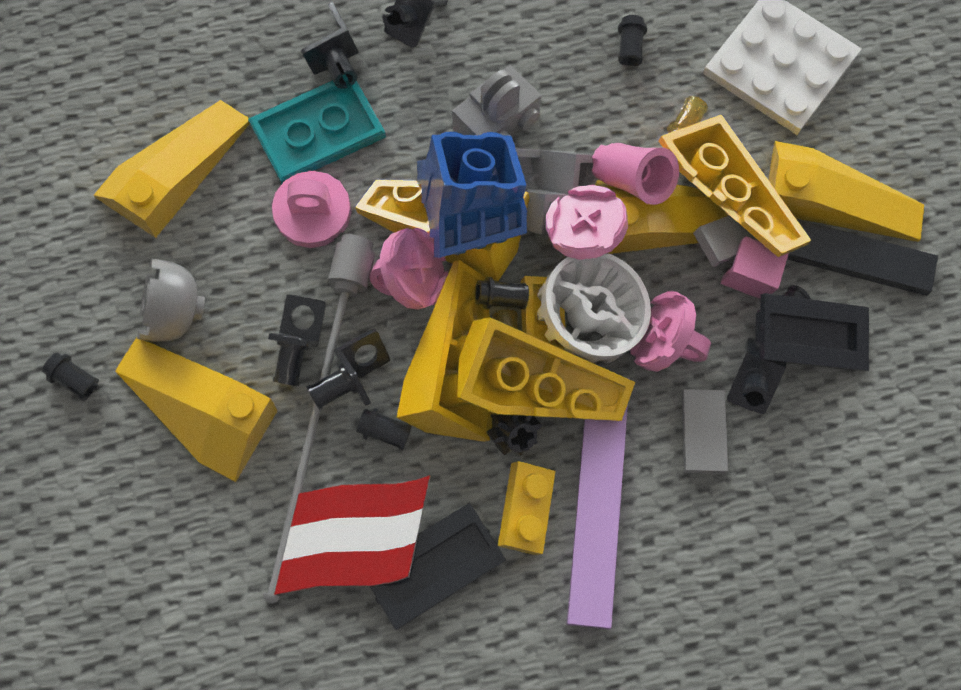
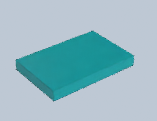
(316, 128)

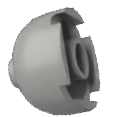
(169, 302)

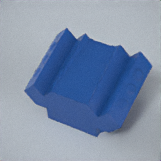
(472, 191)

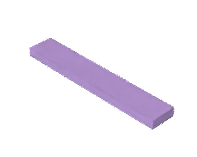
(597, 523)

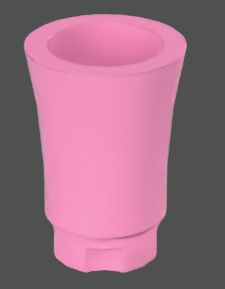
(641, 171)

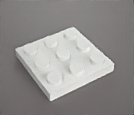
(782, 62)

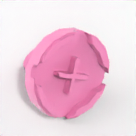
(311, 209)
(587, 222)
(409, 269)
(670, 334)

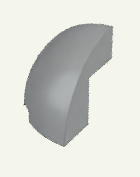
(551, 176)

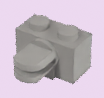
(498, 106)

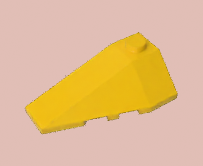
(166, 173)
(727, 174)
(837, 195)
(400, 206)
(665, 223)
(529, 377)
(432, 378)
(202, 408)

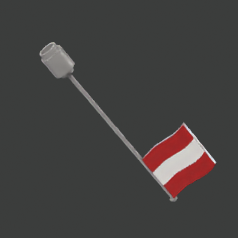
(347, 530)

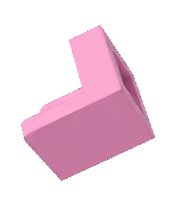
(755, 269)

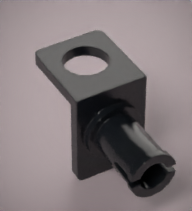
(409, 19)
(333, 53)
(295, 340)
(349, 372)
(755, 380)

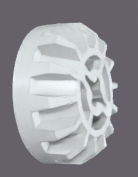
(617, 303)

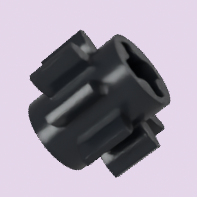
(514, 432)

